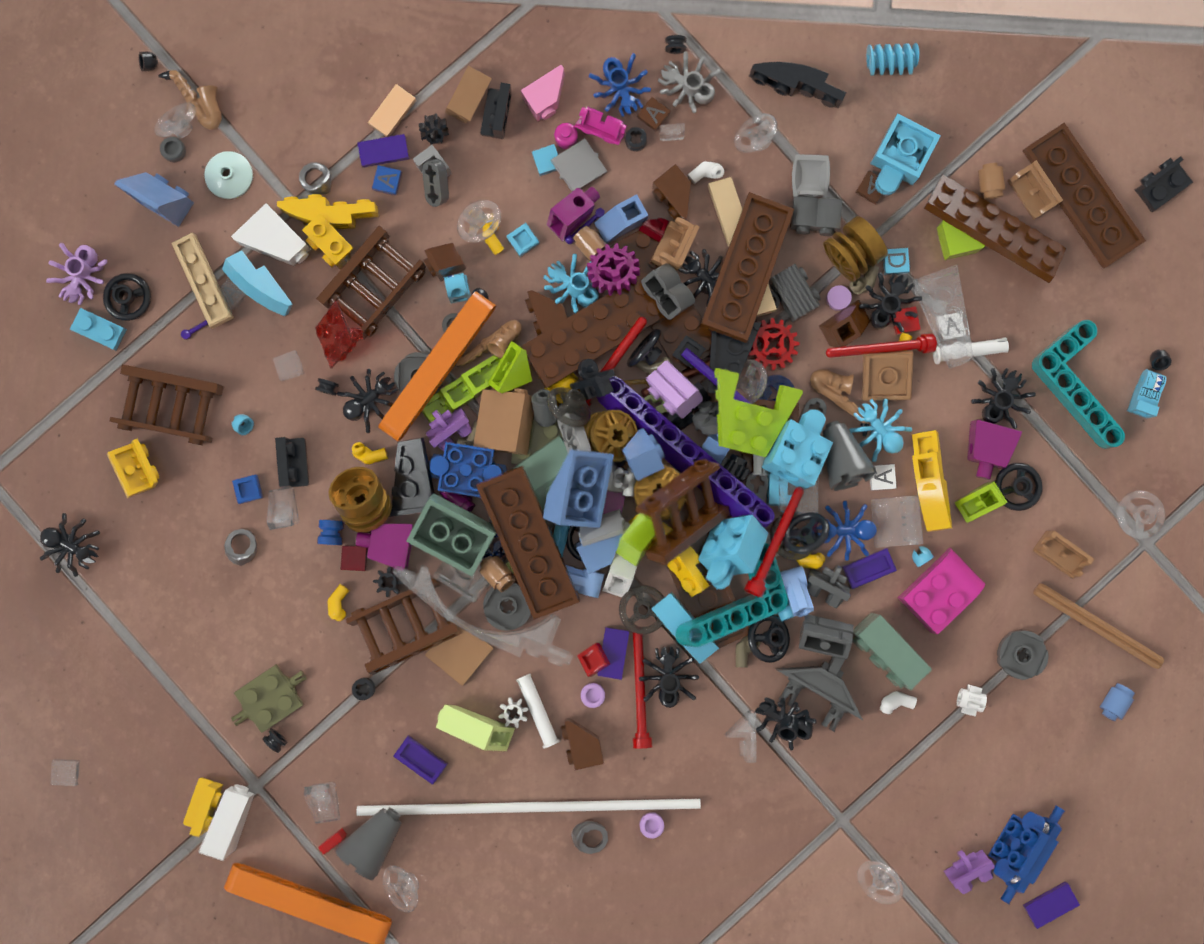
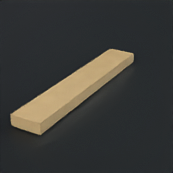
(728, 212)

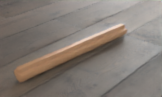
(1098, 626)

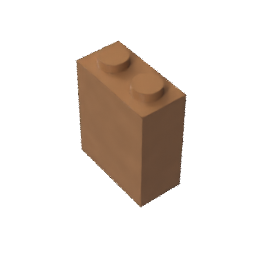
(504, 421)

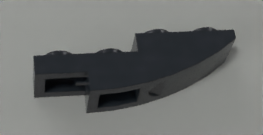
(788, 76)

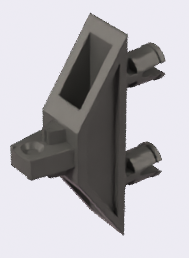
(825, 682)

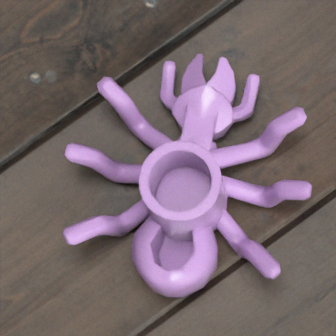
(79, 268)

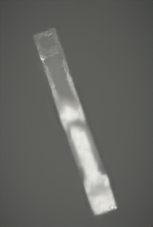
(535, 639)

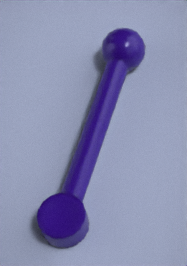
(598, 214)
(186, 334)

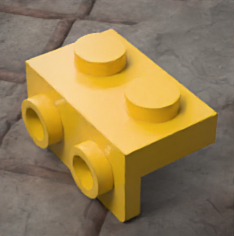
(325, 237)
(133, 468)
(202, 806)

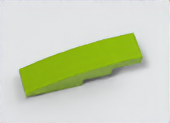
(463, 389)

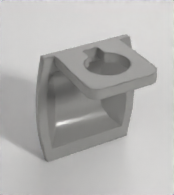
(810, 175)

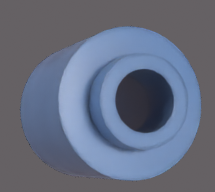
(1117, 702)

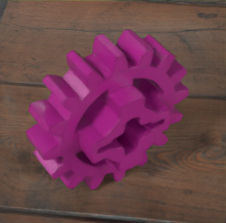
(613, 280)

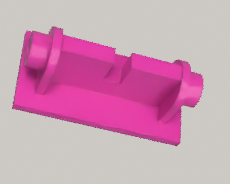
(610, 131)

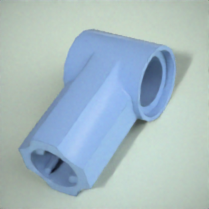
(586, 583)
(797, 592)

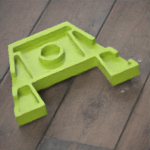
(747, 425)

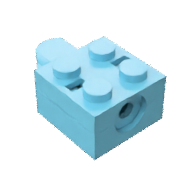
(899, 160)
(799, 450)
(732, 549)

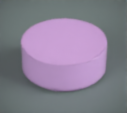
(838, 298)
(592, 695)
(651, 825)

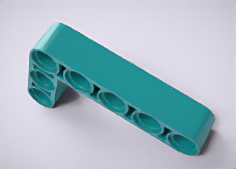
(1074, 386)
(741, 610)

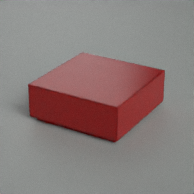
(909, 323)
(593, 659)
(332, 841)

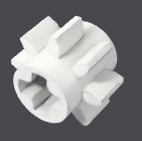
(971, 700)
(511, 705)

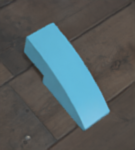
(256, 283)
(674, 614)

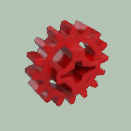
(781, 353)

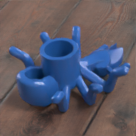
(619, 82)
(849, 530)

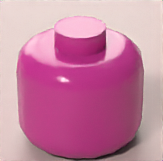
(566, 135)

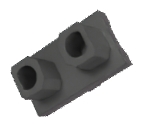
(830, 581)

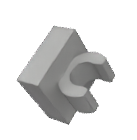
(616, 480)

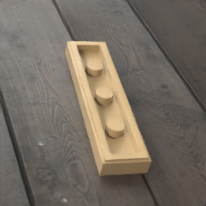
(202, 280)

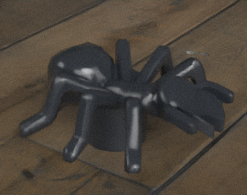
(705, 278)
(890, 303)
(1003, 399)
(366, 401)
(68, 543)
(668, 681)
(789, 724)

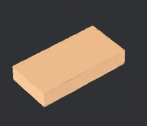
(392, 111)

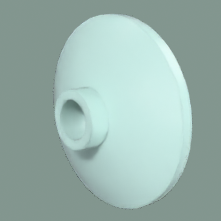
(236, 182)

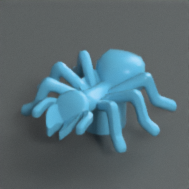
(577, 285)
(881, 432)

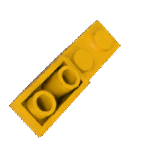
(339, 215)
(930, 481)
(685, 568)

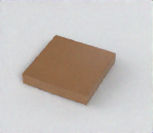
(887, 376)
(460, 655)

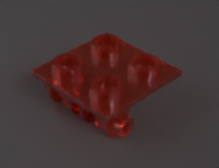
(336, 336)

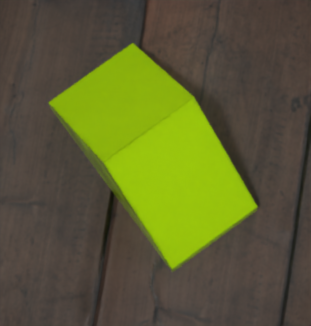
(955, 242)
(512, 370)
(980, 501)
(636, 539)

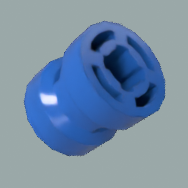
(330, 532)

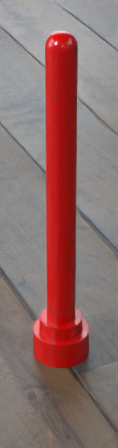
(925, 343)
(624, 346)
(756, 584)
(642, 737)

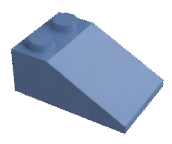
(157, 196)
(579, 490)

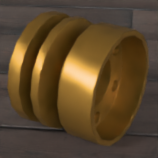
(855, 248)
(610, 432)
(647, 486)
(360, 499)

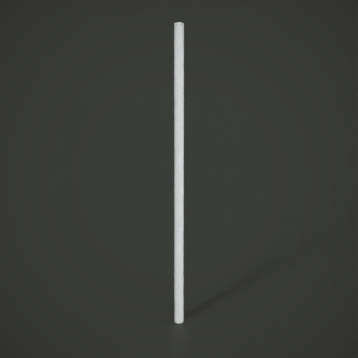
(533, 807)

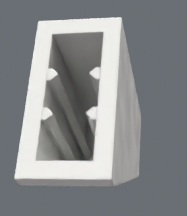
(272, 237)
(620, 574)
(227, 823)

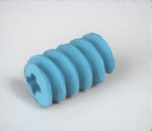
(892, 58)

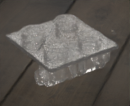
(897, 521)

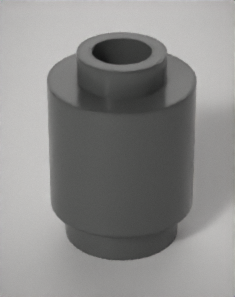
(540, 409)

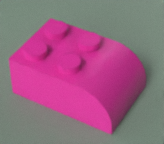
(942, 592)

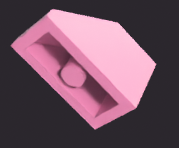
(544, 94)

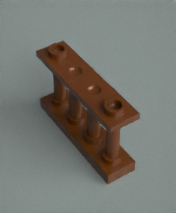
(363, 260)
(159, 382)
(699, 521)
(401, 650)

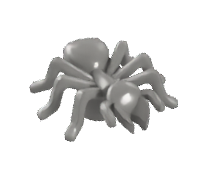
(691, 82)

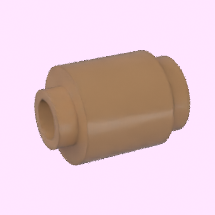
(991, 181)
(588, 241)
(497, 573)

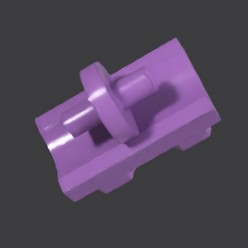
(446, 425)
(968, 869)

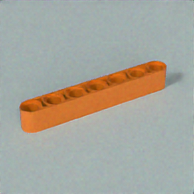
(437, 366)
(307, 904)

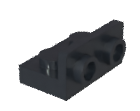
(496, 111)
(1164, 185)
(292, 462)

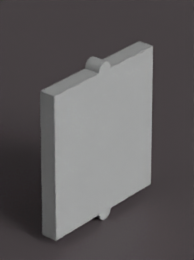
(579, 165)
(610, 526)

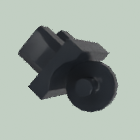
(593, 382)

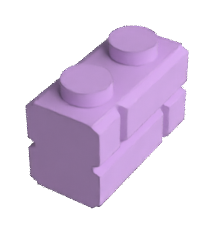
(673, 389)

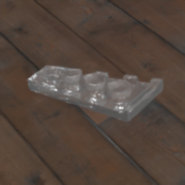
(946, 313)

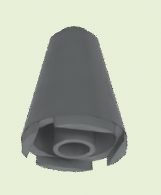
(846, 459)
(370, 843)

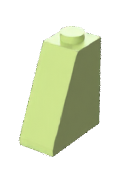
(474, 728)

